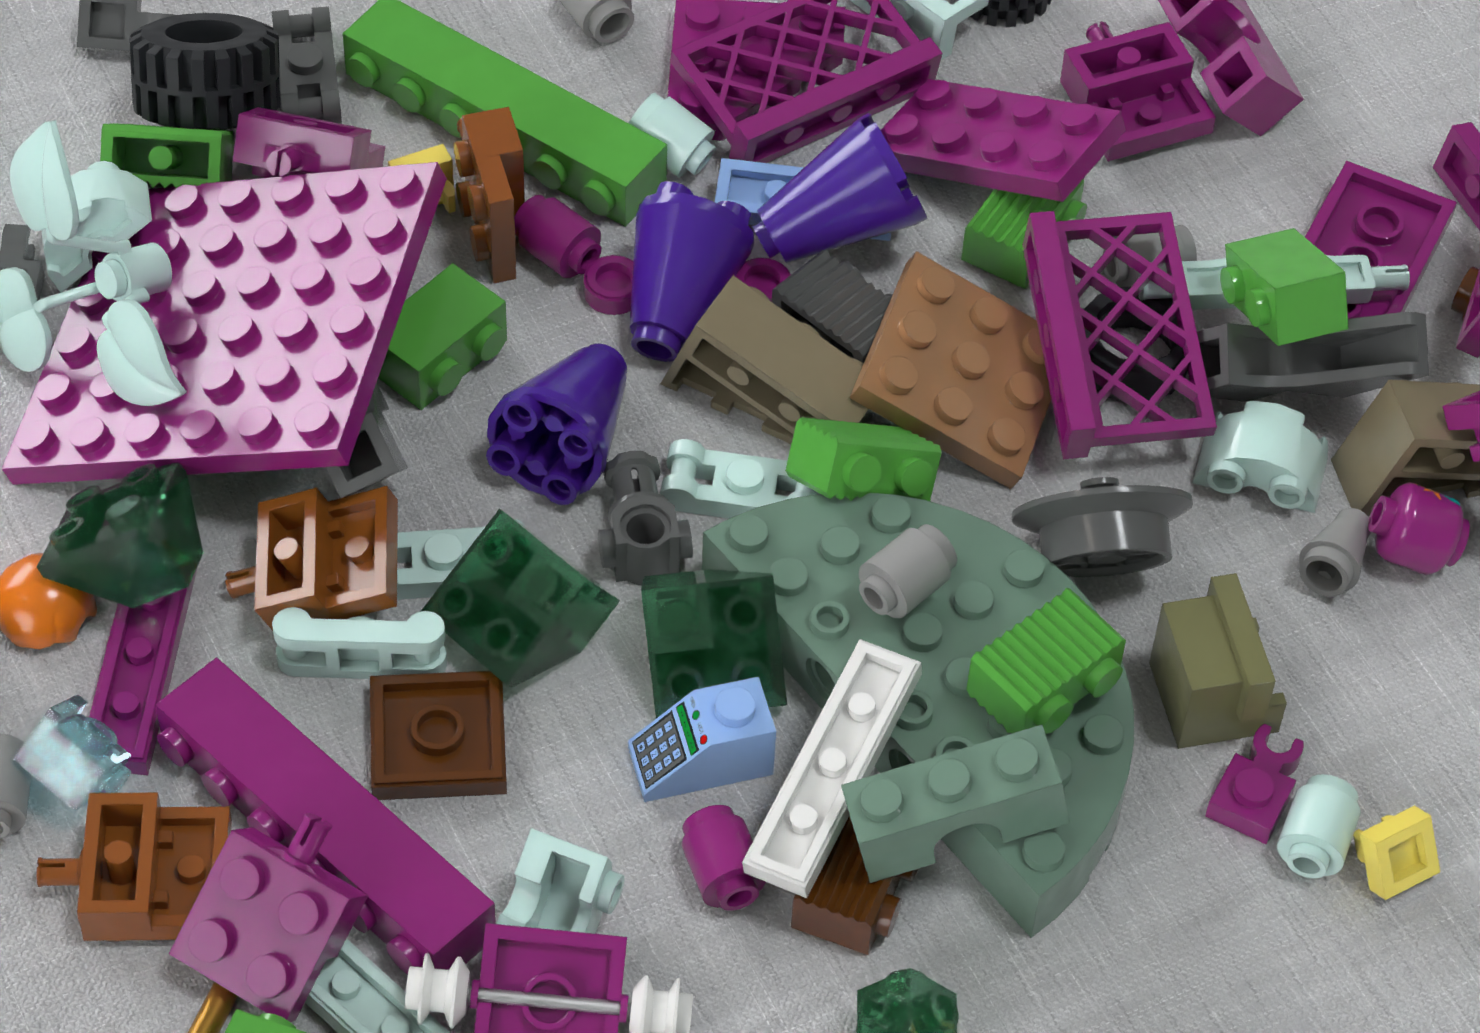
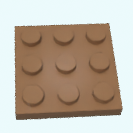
(958, 370)

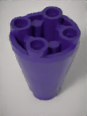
(681, 264)
(560, 424)

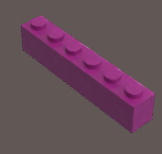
(278, 774)

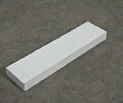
(838, 750)

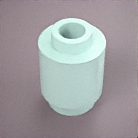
(682, 131)
(1319, 826)

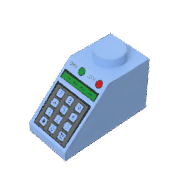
(706, 741)

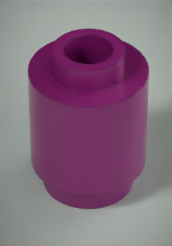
(557, 235)
(715, 848)

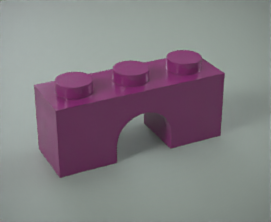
(1243, 66)

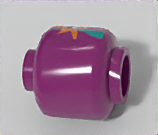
(1419, 528)

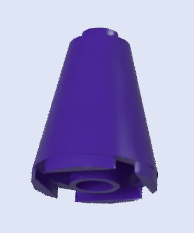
(840, 197)

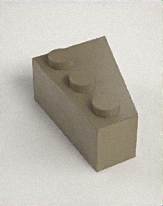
(765, 364)
(1407, 441)

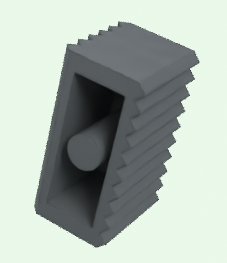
(834, 302)

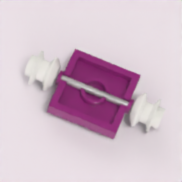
(547, 985)

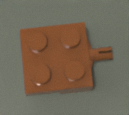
(492, 188)
(323, 555)
(139, 865)

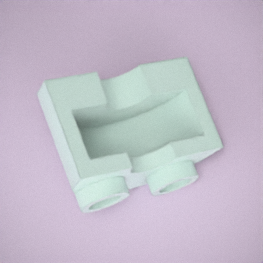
(110, 208)
(1267, 451)
(561, 886)

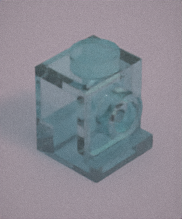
(74, 754)

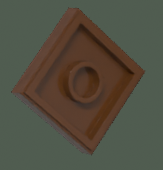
(437, 735)

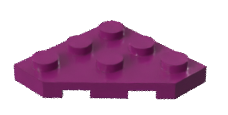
(702, 17)

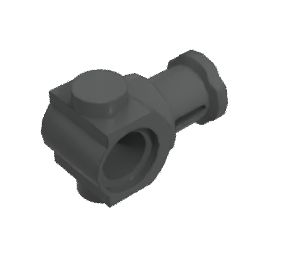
(642, 523)

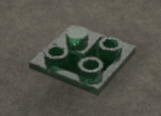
(128, 538)
(519, 602)
(712, 632)

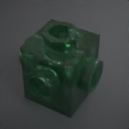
(906, 1004)

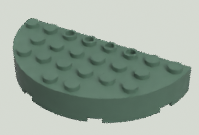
(998, 581)

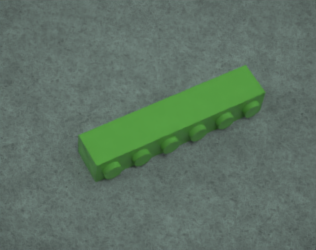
(562, 136)

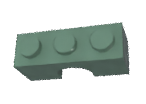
(995, 783)

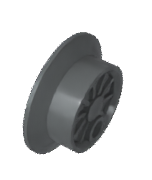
(1105, 526)

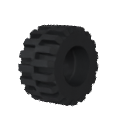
(203, 70)

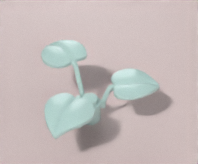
(131, 346)

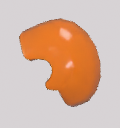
(39, 610)

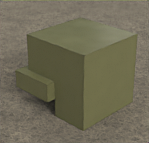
(1214, 668)

